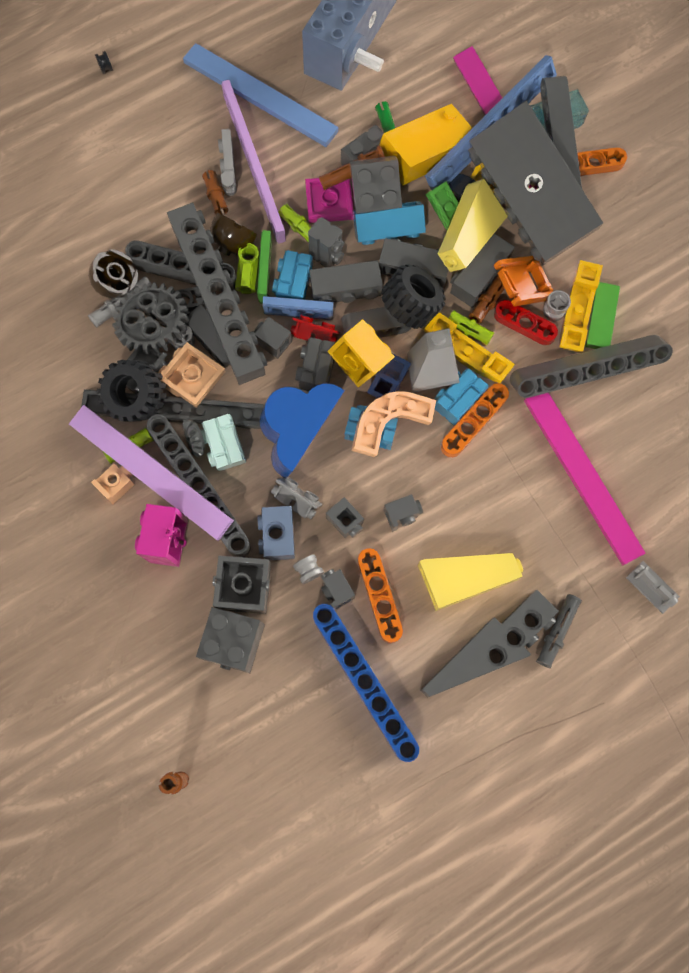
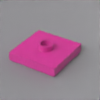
(331, 204)

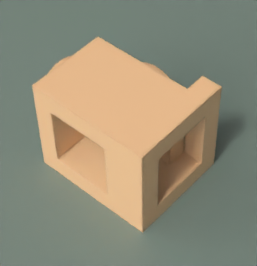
(114, 491)

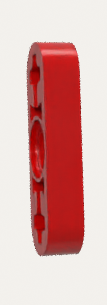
(524, 313)

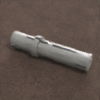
(108, 309)

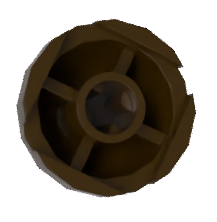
(230, 235)
(112, 274)

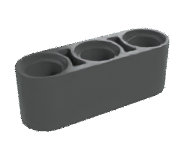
(378, 318)
(206, 334)

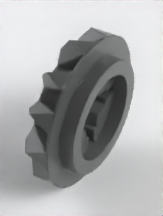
(193, 437)

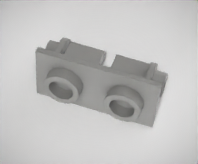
(289, 491)
(653, 587)

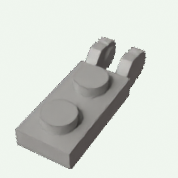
(227, 164)

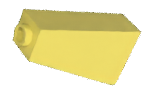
(472, 225)
(465, 577)

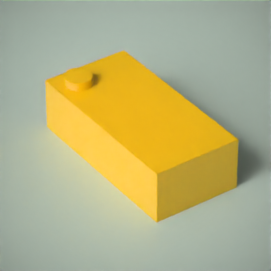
(424, 141)

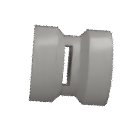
(560, 301)

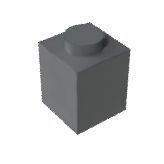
(273, 337)

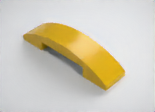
(577, 316)
(471, 353)

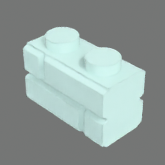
(223, 442)

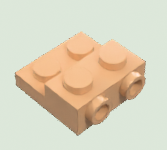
(191, 374)

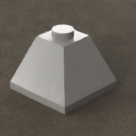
(433, 361)

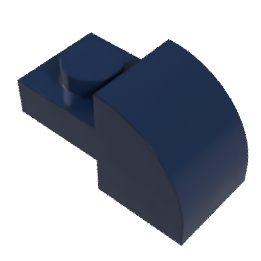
(389, 377)

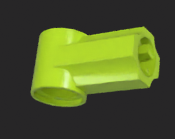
(247, 270)

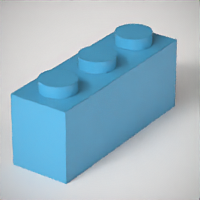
(390, 223)

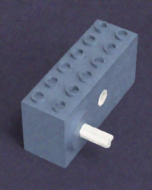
(339, 36)

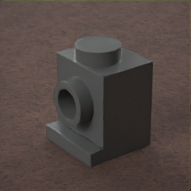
(342, 510)
(402, 511)
(336, 588)

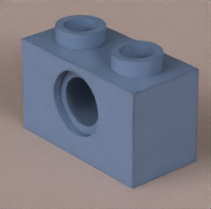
(279, 518)

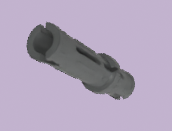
(547, 657)

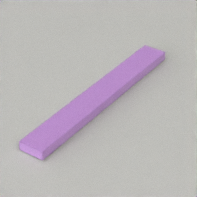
(253, 162)
(151, 472)

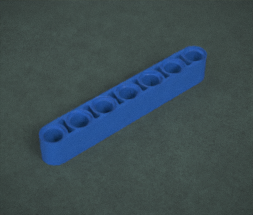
(376, 688)

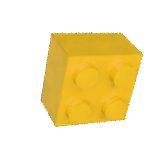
(361, 353)

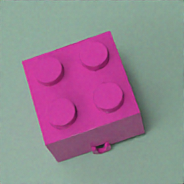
(161, 534)

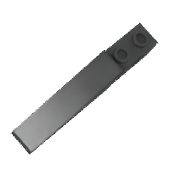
(474, 658)

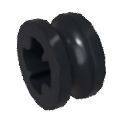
(103, 62)

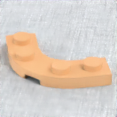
(382, 410)

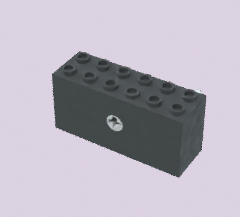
(519, 154)

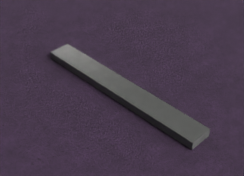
(178, 409)

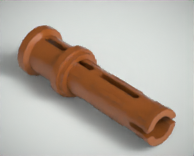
(343, 173)

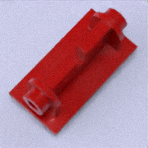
(305, 328)

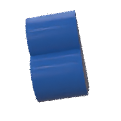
(293, 420)

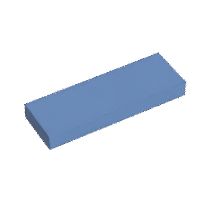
(298, 307)

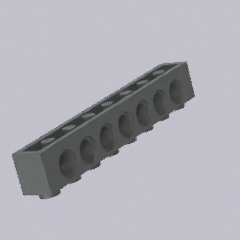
(187, 219)

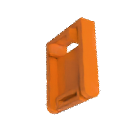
(518, 282)

